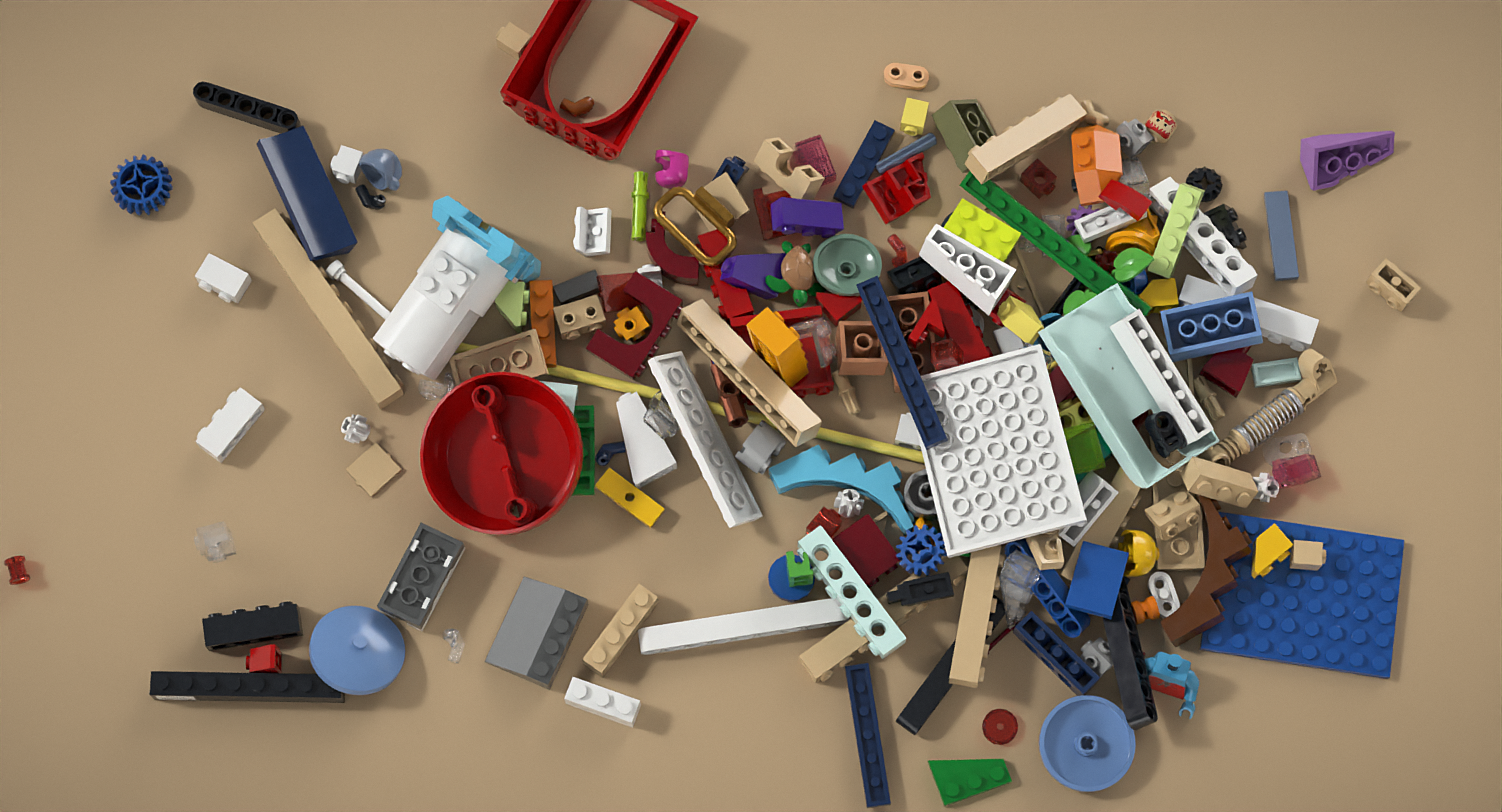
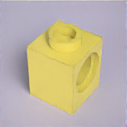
(914, 117)

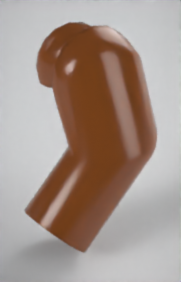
(578, 108)

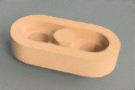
(906, 76)

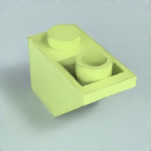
(511, 304)

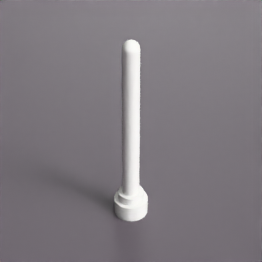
(337, 271)

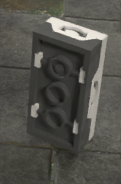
(421, 576)

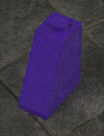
(750, 272)

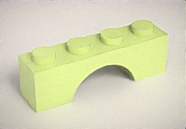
(1175, 230)

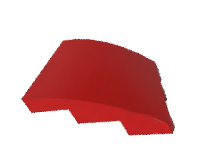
(899, 189)

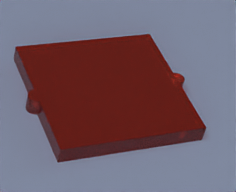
(612, 292)

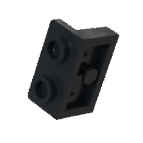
(1225, 220)
(914, 277)

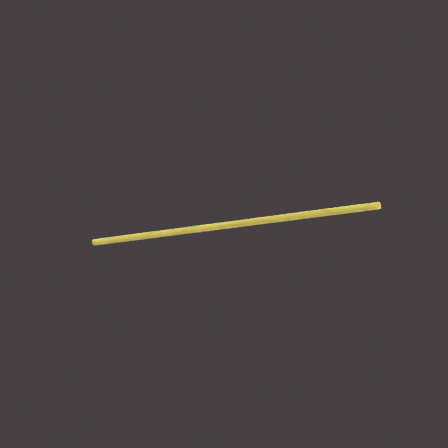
(716, 408)

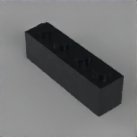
(253, 626)

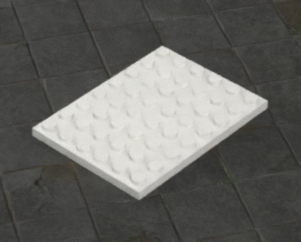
(1004, 456)

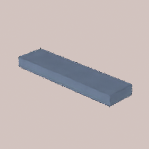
(1281, 235)

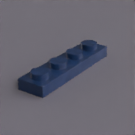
(863, 164)

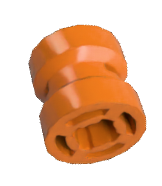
(1145, 610)

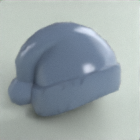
(382, 169)

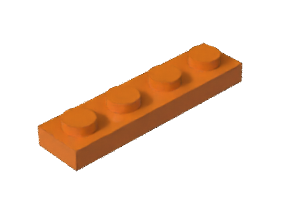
(543, 318)

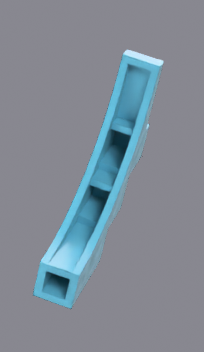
(848, 473)

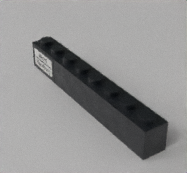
(242, 687)

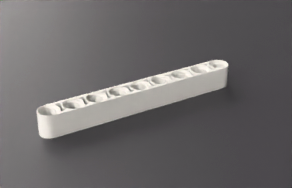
(740, 626)

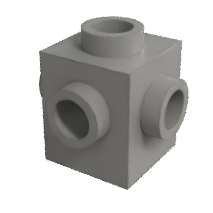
(1133, 137)
(1097, 656)

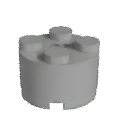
(760, 446)
(914, 498)

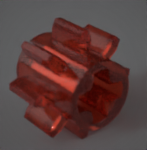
(1106, 261)

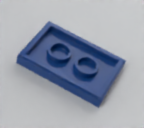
(1096, 580)

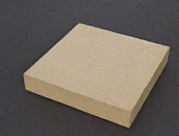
(728, 195)

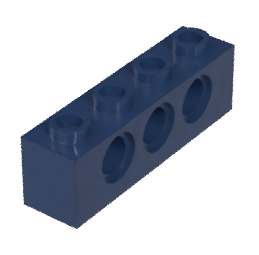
(1056, 654)

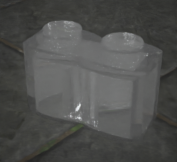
(660, 417)

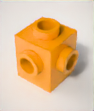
(639, 320)

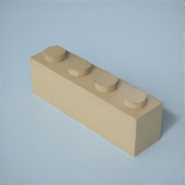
(620, 630)

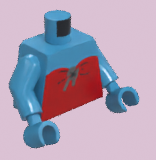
(1173, 677)

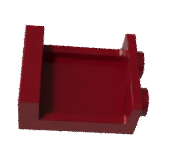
(867, 550)

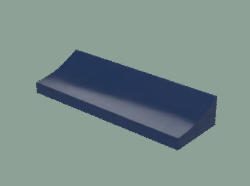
(307, 194)

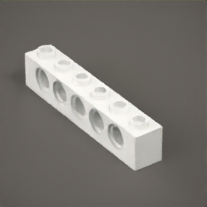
(1204, 248)

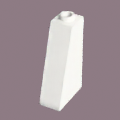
(646, 450)

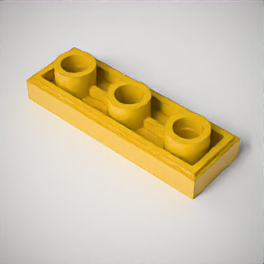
(619, 489)

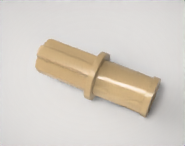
(847, 393)
(1208, 398)

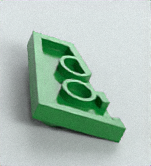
(967, 778)

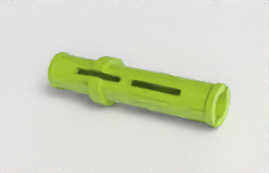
(639, 198)

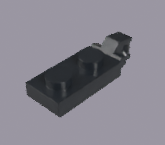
(922, 590)

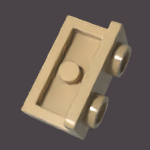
(1174, 513)

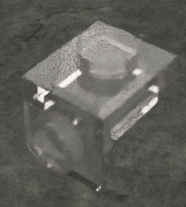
(435, 390)

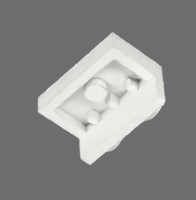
(592, 231)

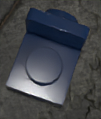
(734, 167)

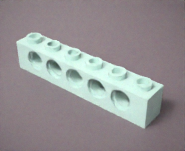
(882, 645)

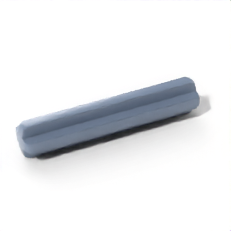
(907, 152)

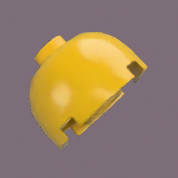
(1141, 552)

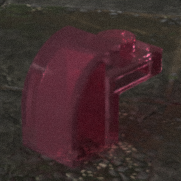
(1295, 471)

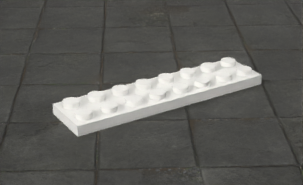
(705, 439)

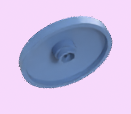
(356, 650)
(1086, 743)

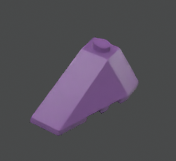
(1338, 155)

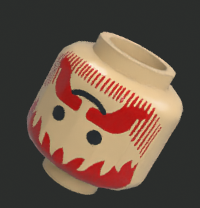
(1161, 126)

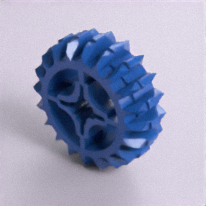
(122, 186)

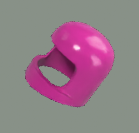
(673, 172)

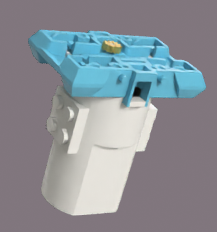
(452, 289)

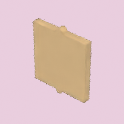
(373, 469)

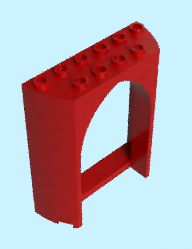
(529, 81)

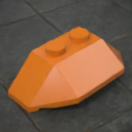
(1095, 161)

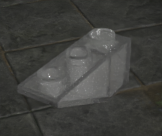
(1016, 582)

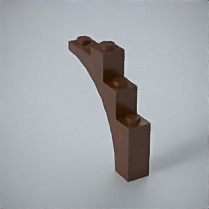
(1201, 609)

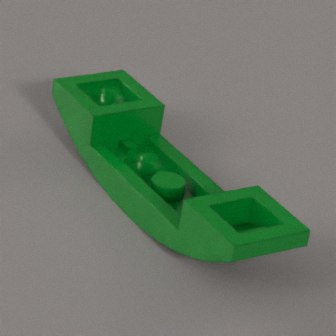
(585, 418)

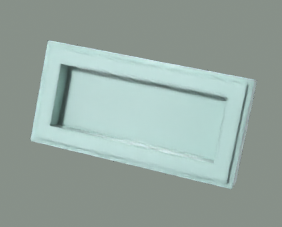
(1276, 372)

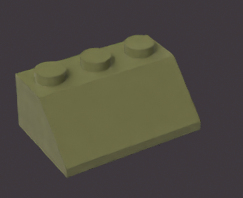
(962, 128)

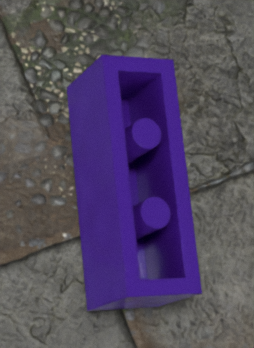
(807, 217)

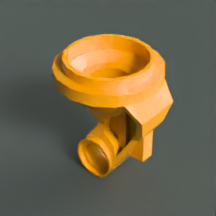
(1140, 234)

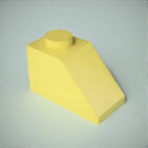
(1020, 319)

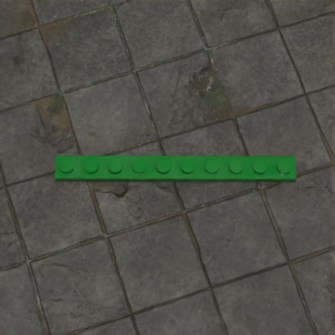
(1047, 239)

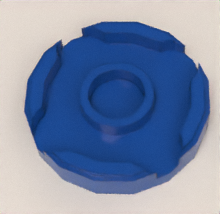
(779, 581)

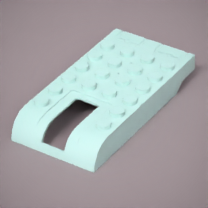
(1107, 394)

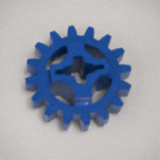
(928, 557)

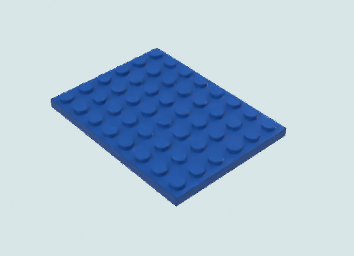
(1311, 617)

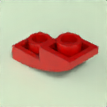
(1125, 197)

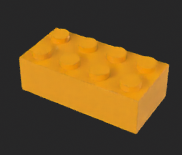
(778, 346)

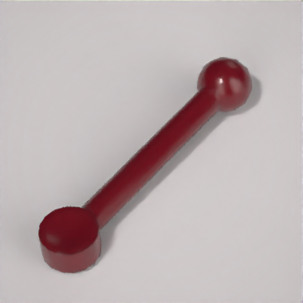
(1000, 637)

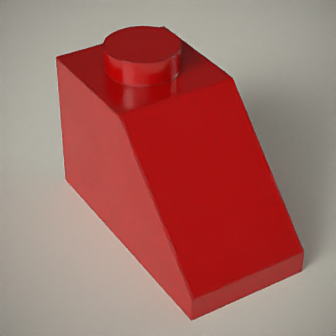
(264, 660)

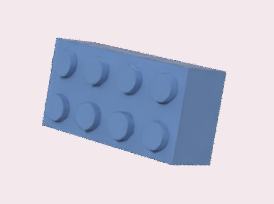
(1211, 326)

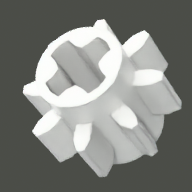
(355, 428)
(1266, 486)
(849, 503)

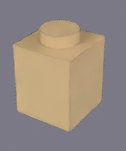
(512, 40)
(1307, 555)

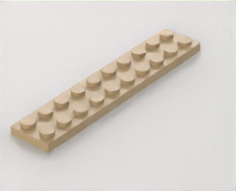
(1185, 549)

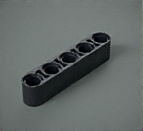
(239, 101)

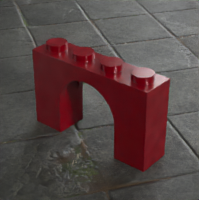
(631, 358)

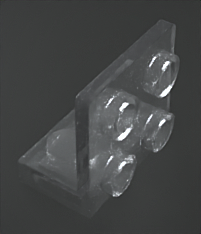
(821, 334)

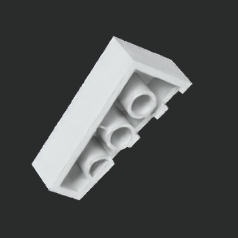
(967, 267)

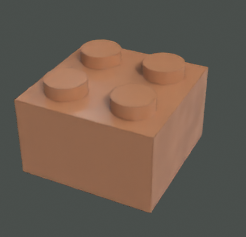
(859, 349)

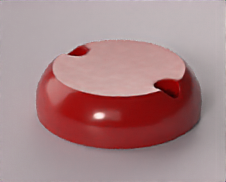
(501, 454)

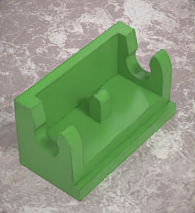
(798, 573)

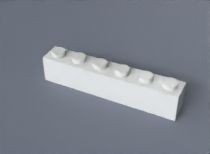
(1276, 322)
(1161, 375)

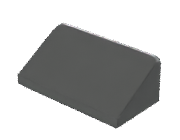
(577, 288)

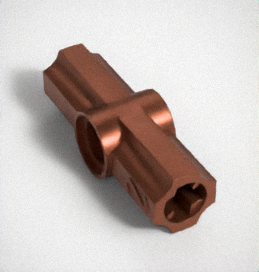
(731, 403)

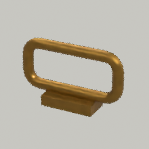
(711, 210)

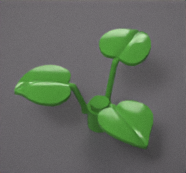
(1127, 264)

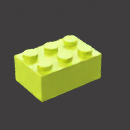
(982, 230)

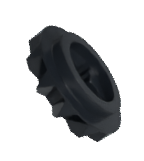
(1213, 190)

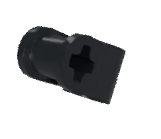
(1166, 434)

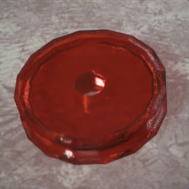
(1003, 717)

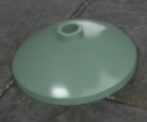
(848, 254)

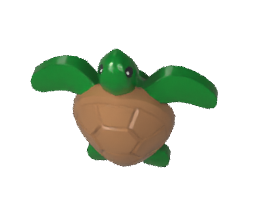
(797, 274)

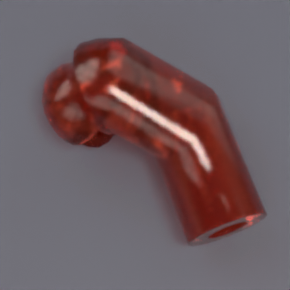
(900, 249)

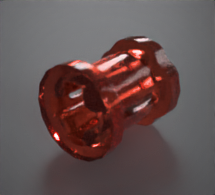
(17, 570)

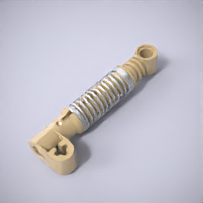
(1317, 379)

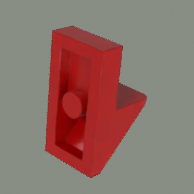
(929, 321)

